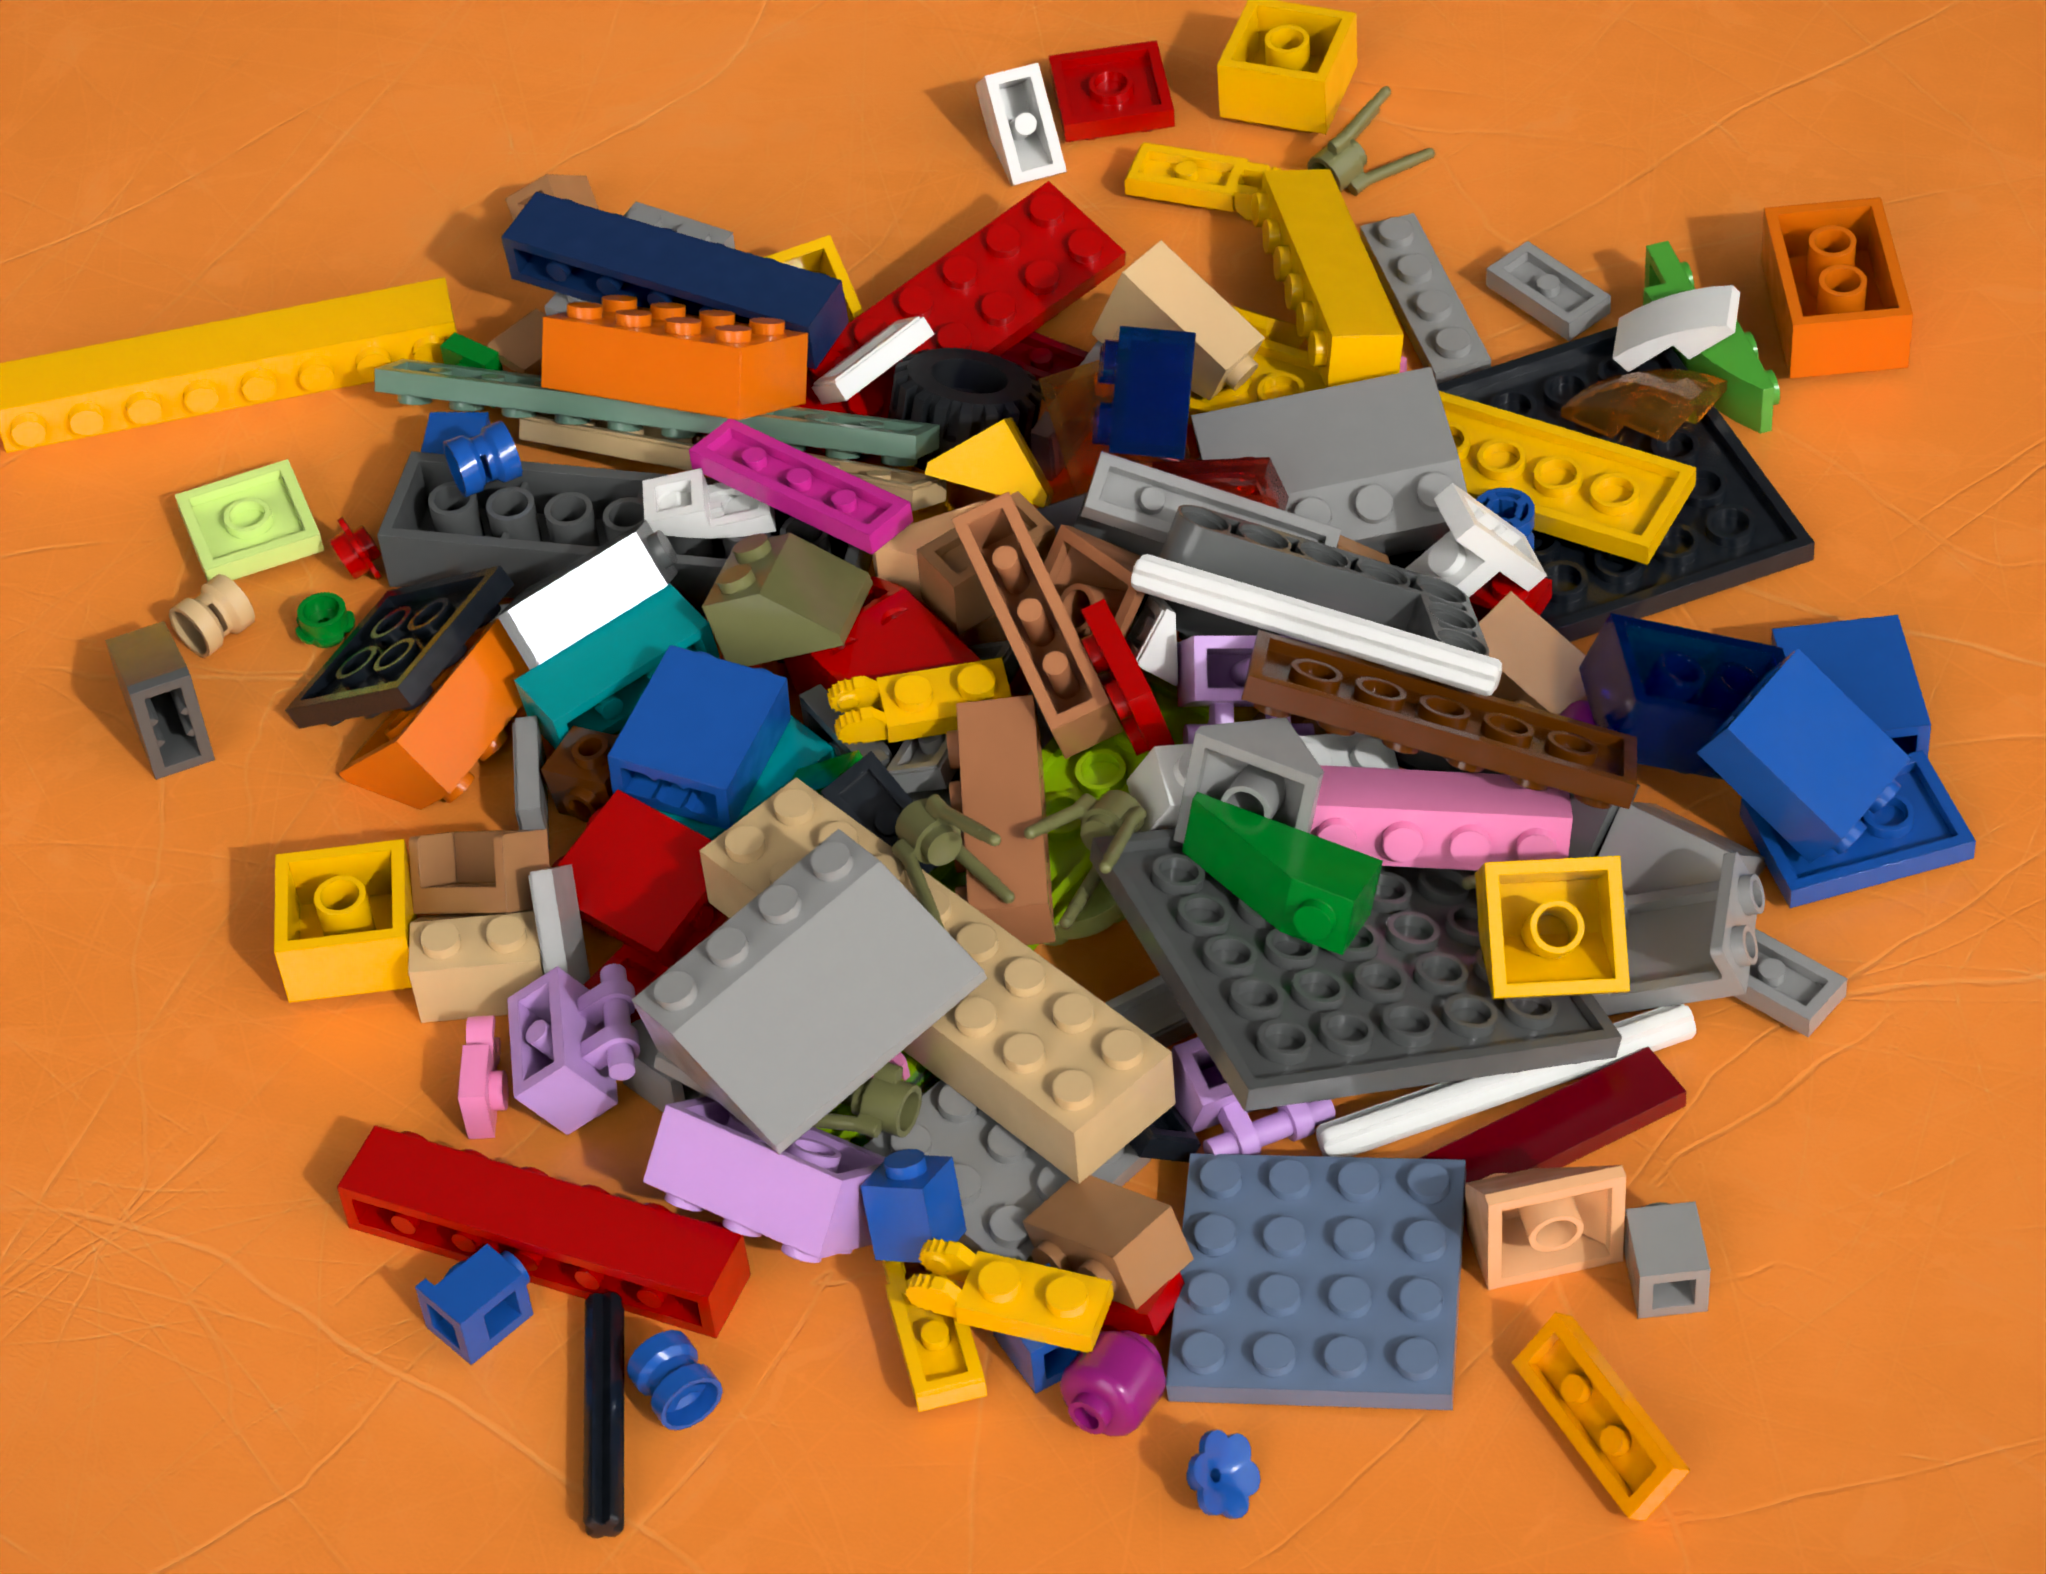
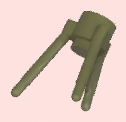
(1347, 157)
(1111, 814)
(932, 835)
(879, 1105)

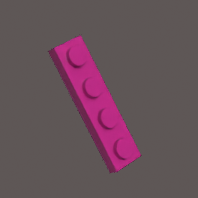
(801, 486)

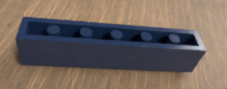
(605, 253)

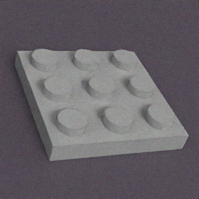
(994, 1170)

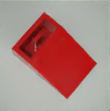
(888, 638)

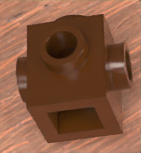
(580, 772)

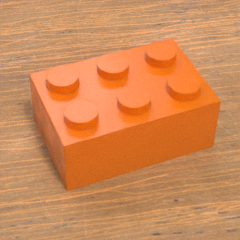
(1836, 287)

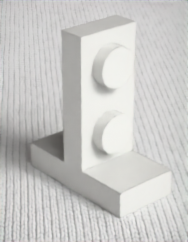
(1477, 547)

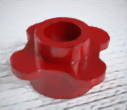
(356, 550)

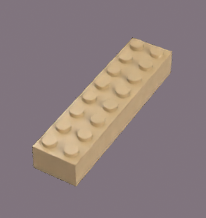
(1022, 1043)

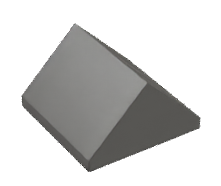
(1255, 768)
(1668, 850)

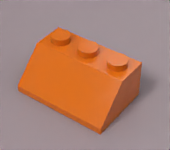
(431, 749)

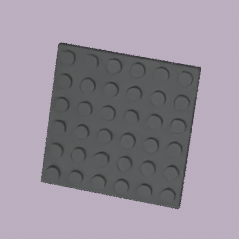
(1320, 1025)

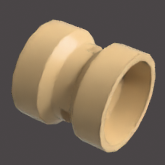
(212, 615)

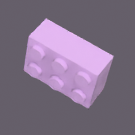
(798, 1198)

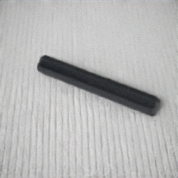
(603, 1415)

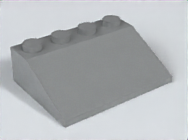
(1351, 455)
(807, 991)

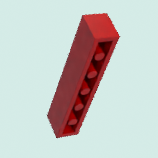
(558, 1230)

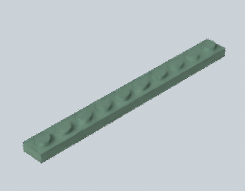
(522, 397)

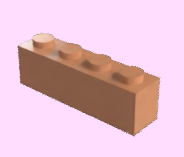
(1037, 625)
(1004, 790)

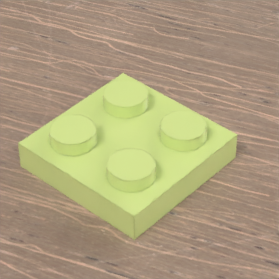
(249, 522)

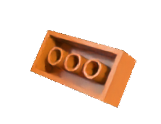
(674, 358)

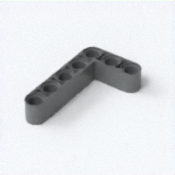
(1323, 576)

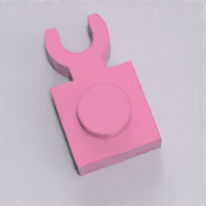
(481, 1086)

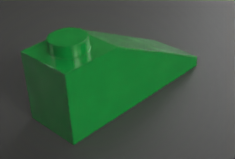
(1283, 873)

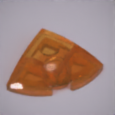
(1645, 401)

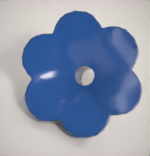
(1223, 1474)

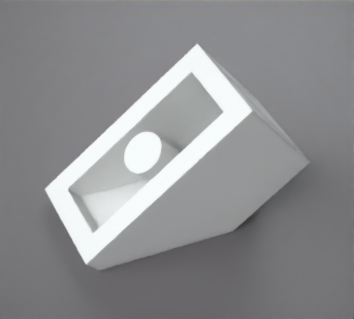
(1021, 124)

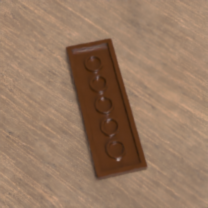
(1433, 717)

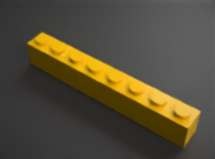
(220, 364)

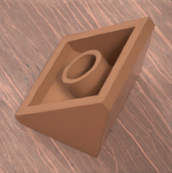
(1089, 571)

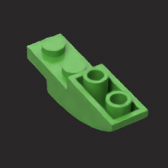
(1735, 359)

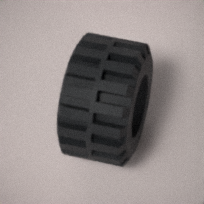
(963, 395)

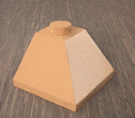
(1545, 1222)

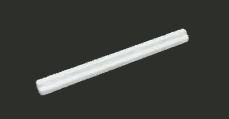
(1317, 625)
(1466, 1097)

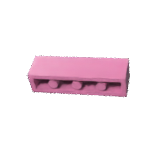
(1441, 817)

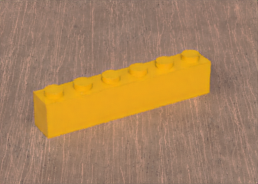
(1327, 276)

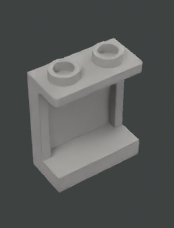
(1690, 941)

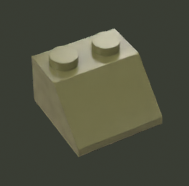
(783, 599)

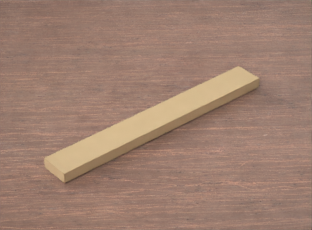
(652, 447)

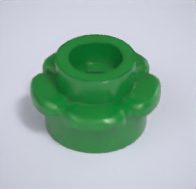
(323, 620)

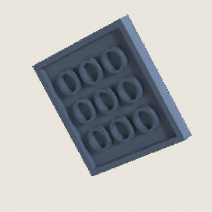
(1319, 1282)

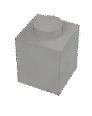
(1666, 1259)

